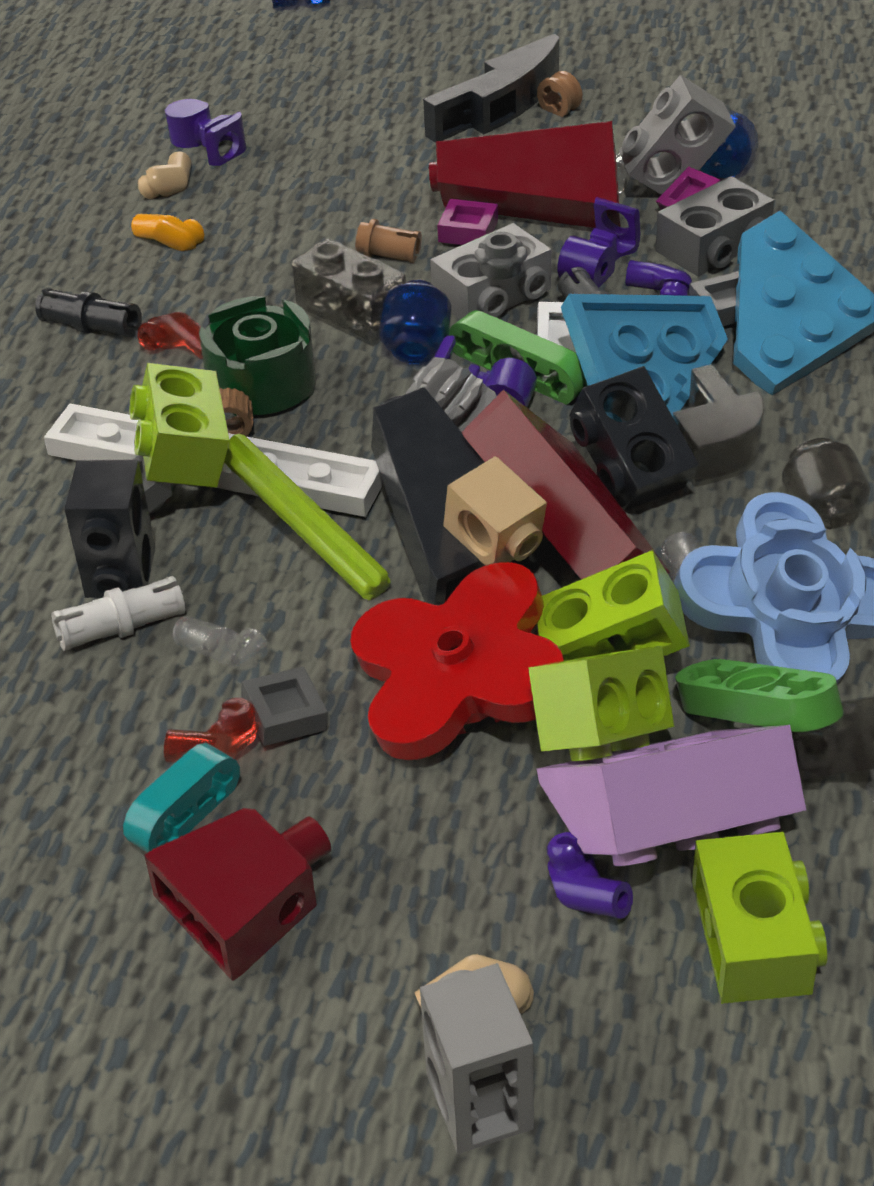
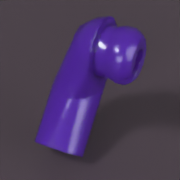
(658, 277)

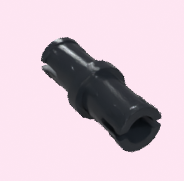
(88, 312)

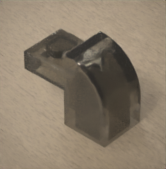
(720, 426)

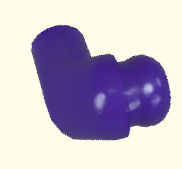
(579, 882)

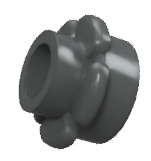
(501, 255)

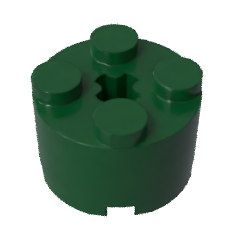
(261, 352)

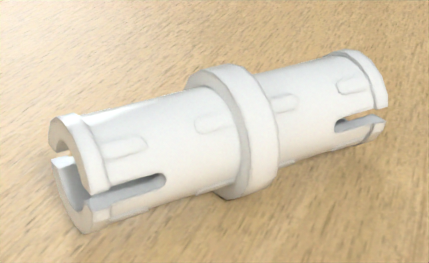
(118, 613)

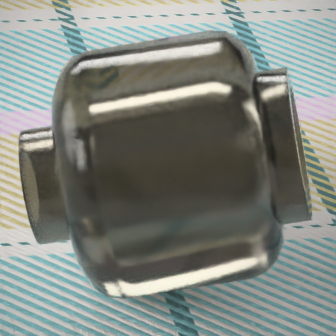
(827, 479)

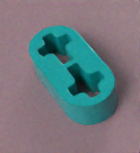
(181, 797)

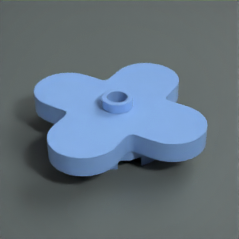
(782, 587)

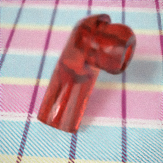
(170, 332)
(230, 733)

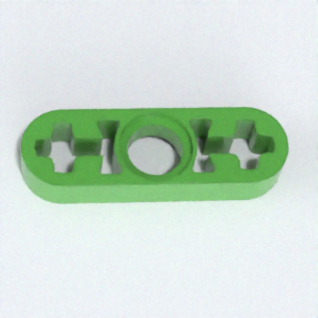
(488, 339)
(760, 694)

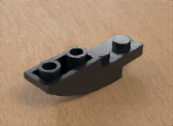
(494, 97)

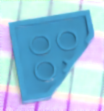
(793, 305)
(651, 331)

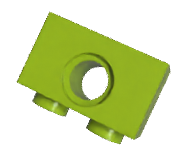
(757, 917)

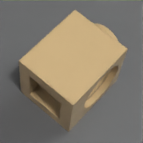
(495, 513)

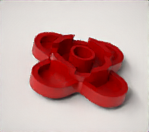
(453, 659)

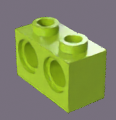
(180, 425)
(616, 611)
(601, 702)

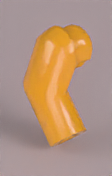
(168, 230)

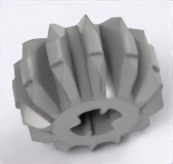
(454, 389)

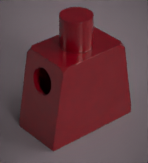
(238, 884)

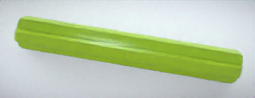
(306, 518)

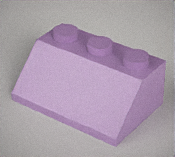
(677, 791)

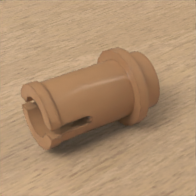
(387, 241)

